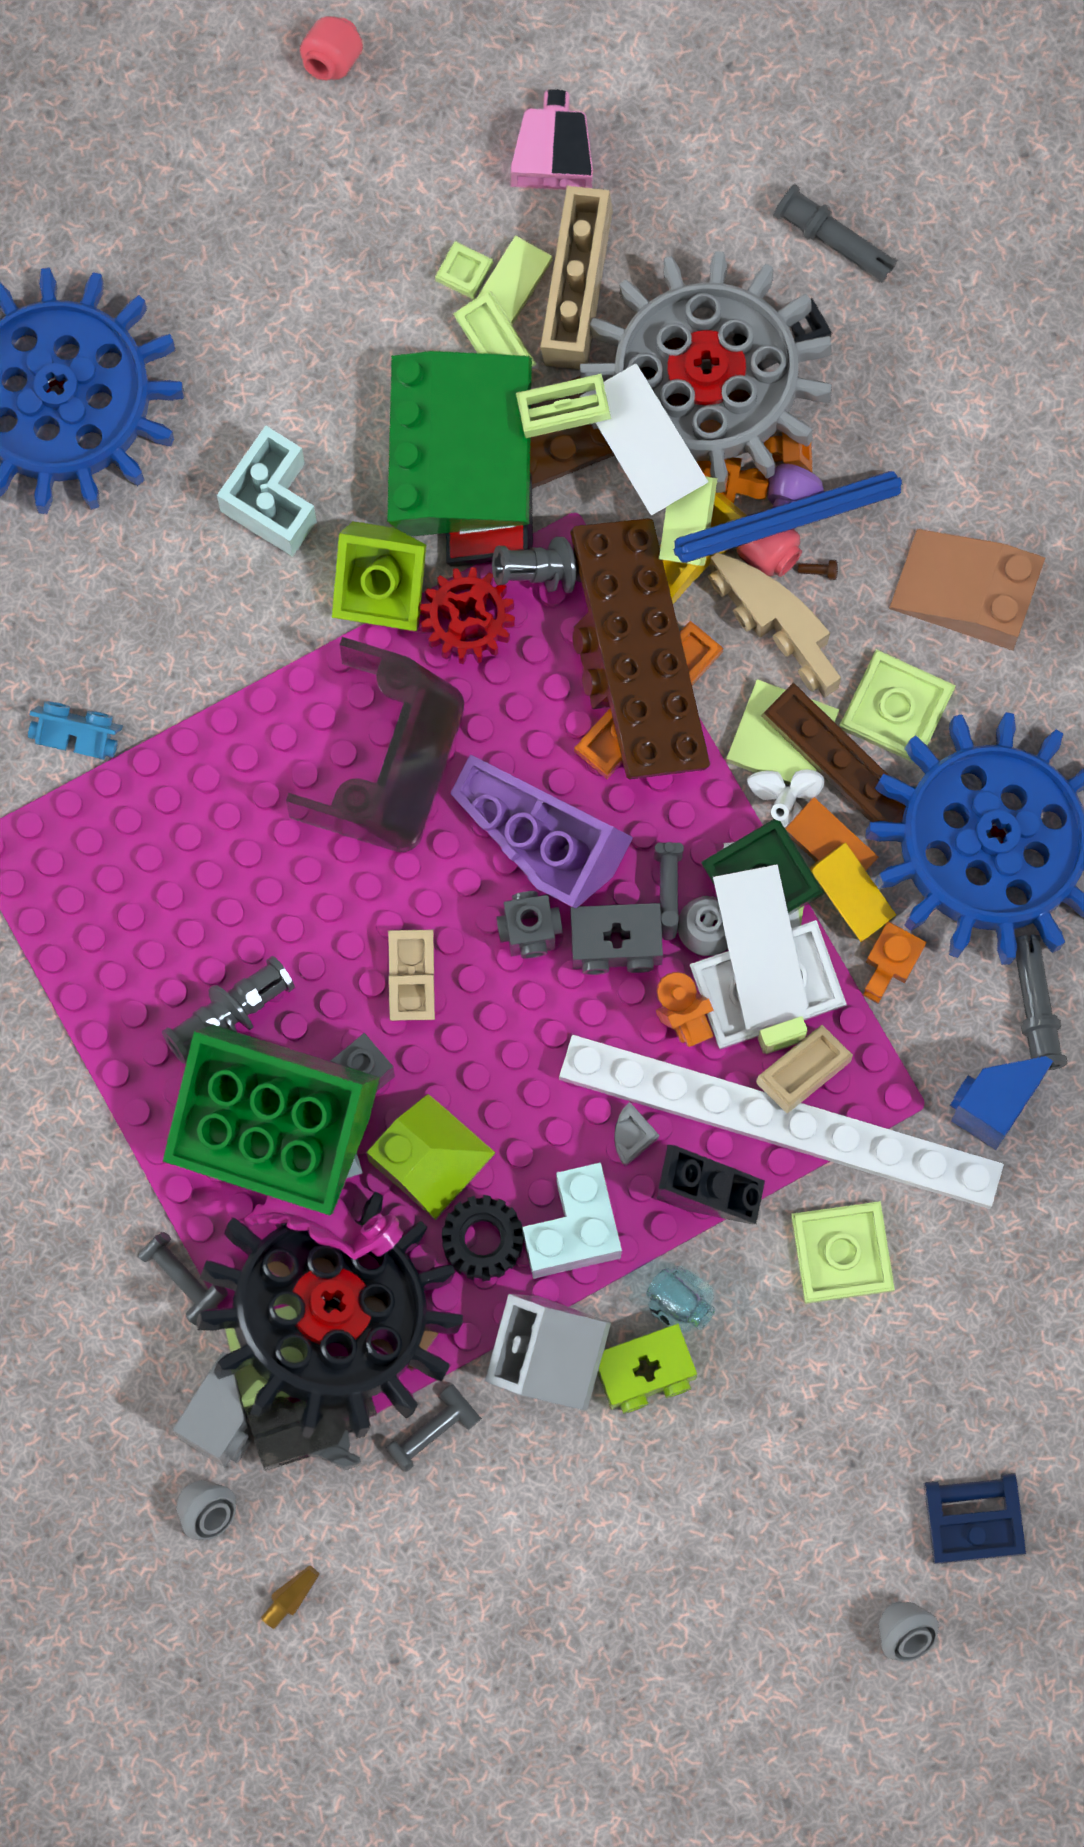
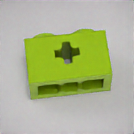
(661, 1348)

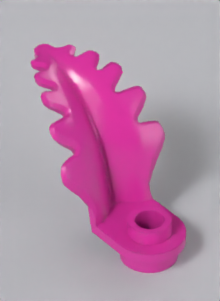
(336, 1230)

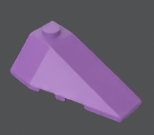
(549, 840)

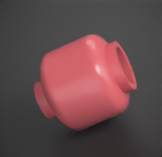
(331, 48)
(772, 554)

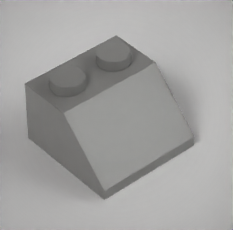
(216, 1420)

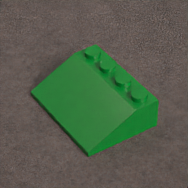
(457, 442)
(269, 1118)

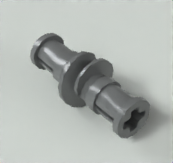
(538, 565)
(232, 1006)

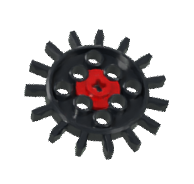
(351, 1323)

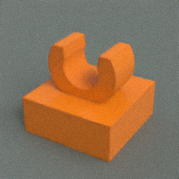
(789, 451)

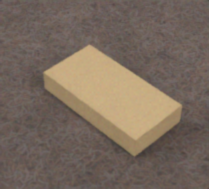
(804, 1069)

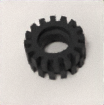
(490, 1211)

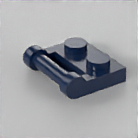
(975, 1534)

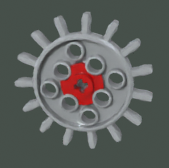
(732, 367)

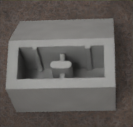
(547, 1351)

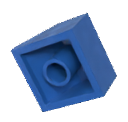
(997, 1097)

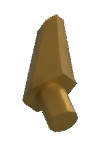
(290, 1596)

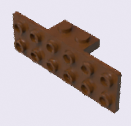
(636, 650)

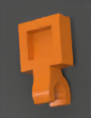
(745, 482)
(894, 957)

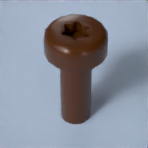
(820, 569)

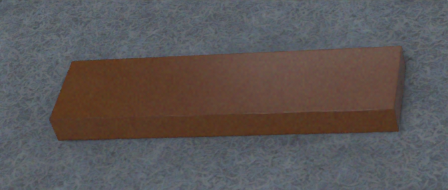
(832, 754)

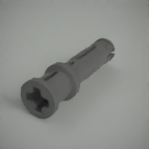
(817, 223)
(1040, 1024)

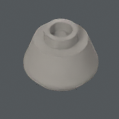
(698, 935)
(205, 1509)
(907, 1631)

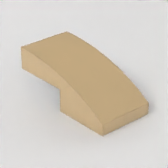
(411, 975)

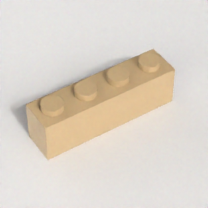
(576, 277)

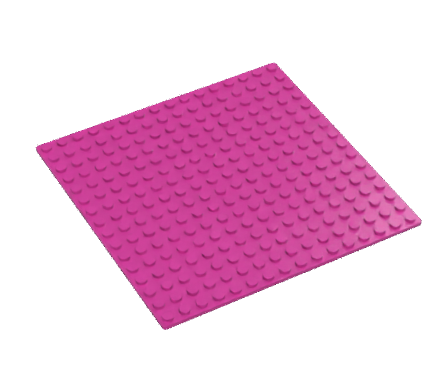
(191, 875)

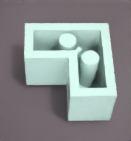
(260, 496)
(585, 1233)

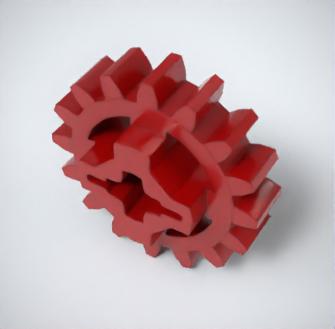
(481, 626)

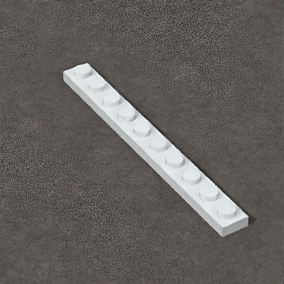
(761, 1118)

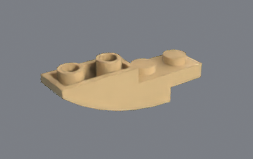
(767, 606)

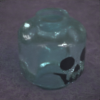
(681, 1298)

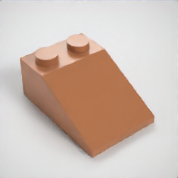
(968, 585)

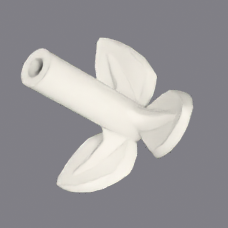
(770, 786)

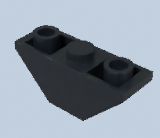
(709, 1187)

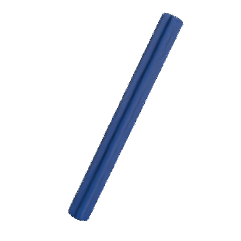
(787, 516)

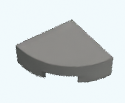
(632, 1134)

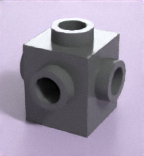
(533, 940)

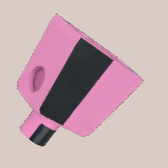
(552, 146)

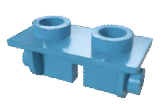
(58, 724)

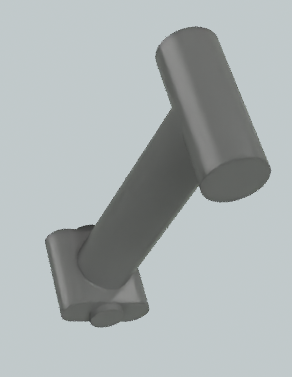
(669, 855)
(202, 1298)
(456, 1409)

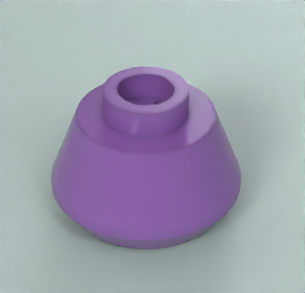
(792, 484)

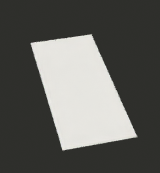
(647, 442)
(761, 946)

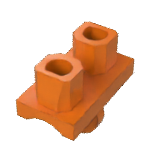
(683, 1008)

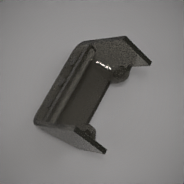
(400, 803)

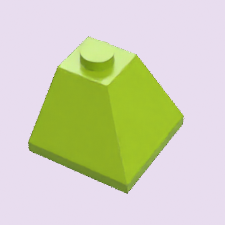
(378, 576)
(429, 1155)

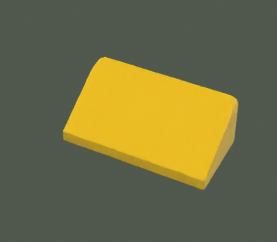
(852, 891)

